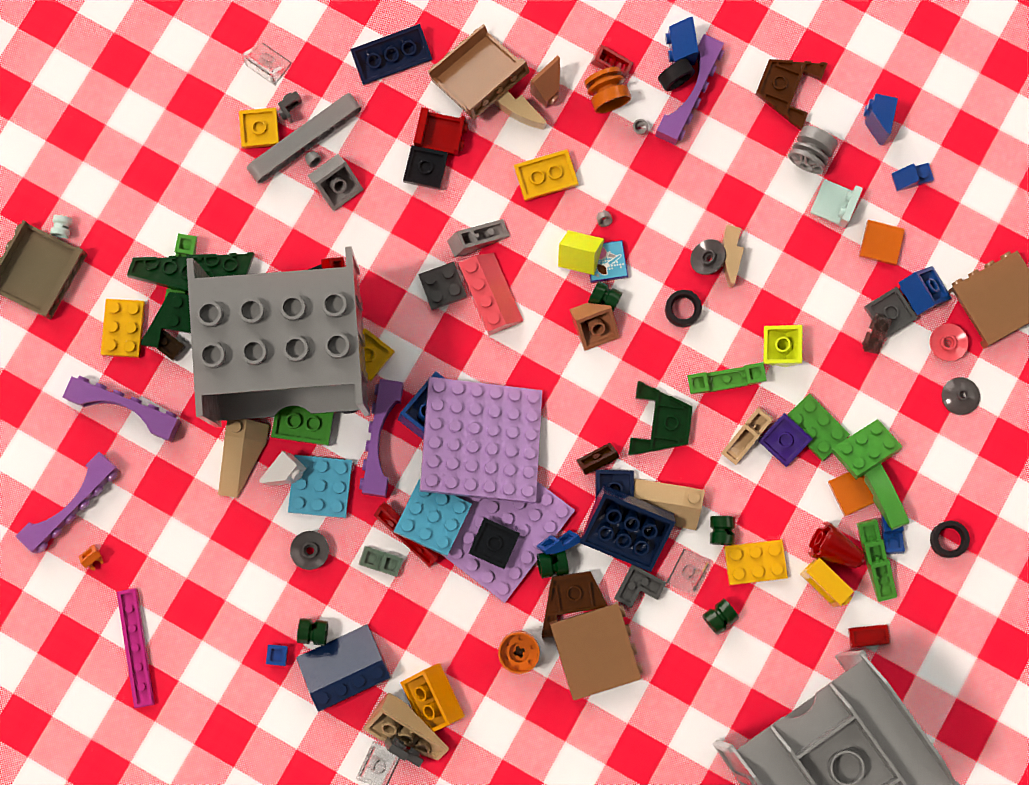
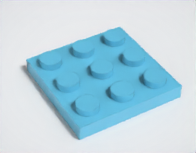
(322, 488)
(432, 519)

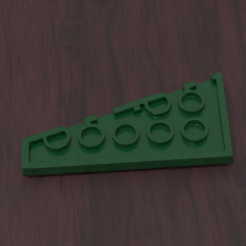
(172, 270)

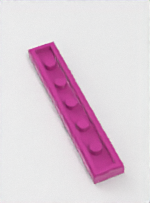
(135, 648)

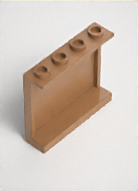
(478, 72)
(996, 297)
(596, 651)

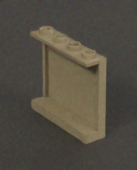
(38, 269)

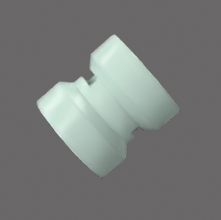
(61, 226)

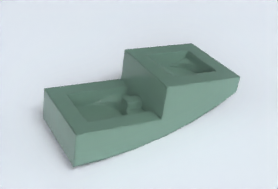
(380, 561)

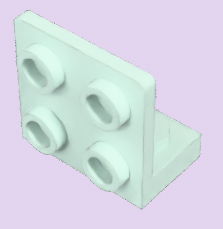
(835, 203)

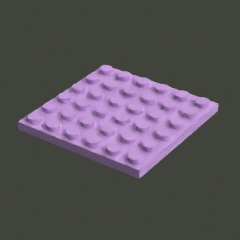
(481, 440)
(532, 521)

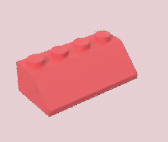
(490, 293)

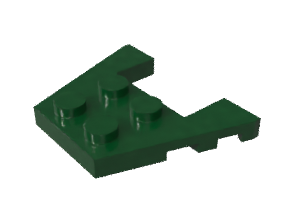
(172, 315)
(669, 424)

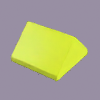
(580, 252)
(783, 345)

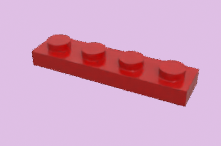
(388, 516)

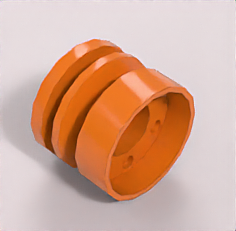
(607, 90)
(516, 663)

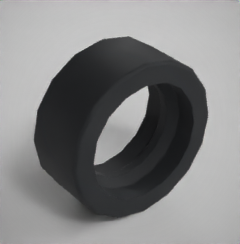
(676, 75)
(683, 294)
(965, 539)

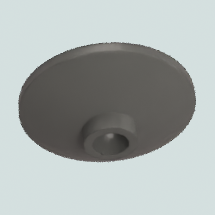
(703, 252)
(952, 399)
(299, 550)

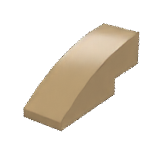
(520, 110)
(733, 253)
(747, 435)

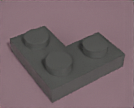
(636, 581)
(398, 748)

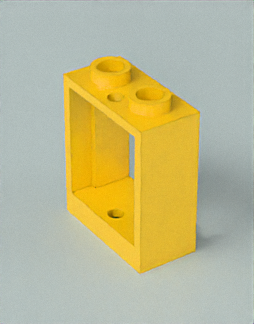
(827, 583)

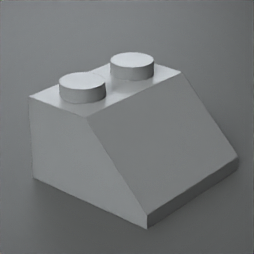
(335, 182)

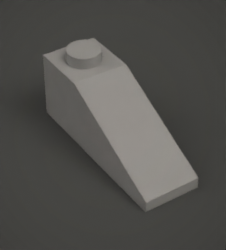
(477, 237)

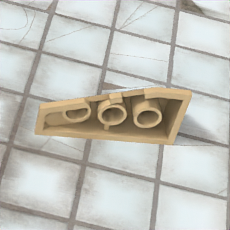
(241, 449)
(680, 500)
(397, 719)

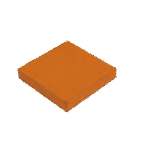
(881, 242)
(851, 493)

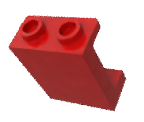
(440, 132)

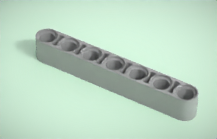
(304, 138)

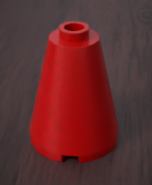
(835, 547)

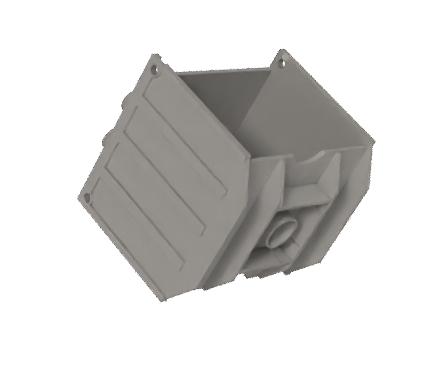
(277, 342)
(842, 736)

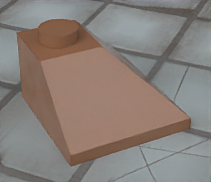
(546, 83)
(594, 324)

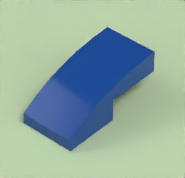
(892, 538)
(555, 545)

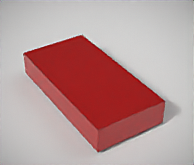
(869, 636)

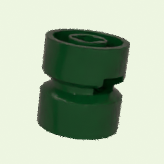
(605, 296)
(722, 530)
(552, 563)
(720, 616)
(312, 631)

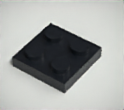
(425, 167)
(494, 543)

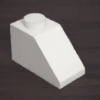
(284, 470)

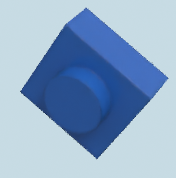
(277, 655)

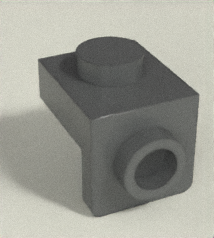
(288, 103)

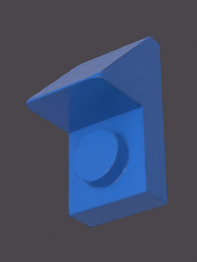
(912, 176)

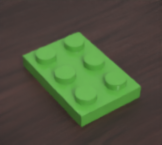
(300, 425)
(819, 425)
(866, 449)

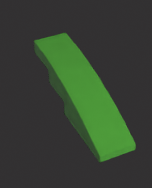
(886, 497)
(876, 560)

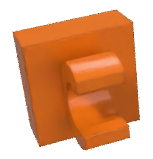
(89, 556)

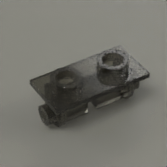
(874, 340)

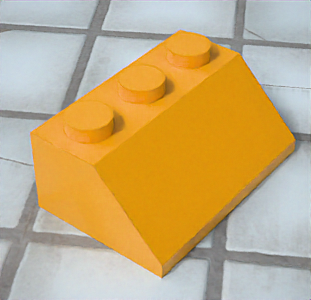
(432, 697)

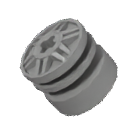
(812, 149)

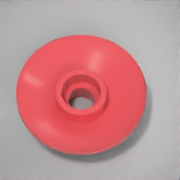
(955, 336)

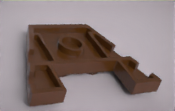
(780, 84)
(571, 594)

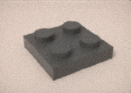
(442, 285)
(892, 306)

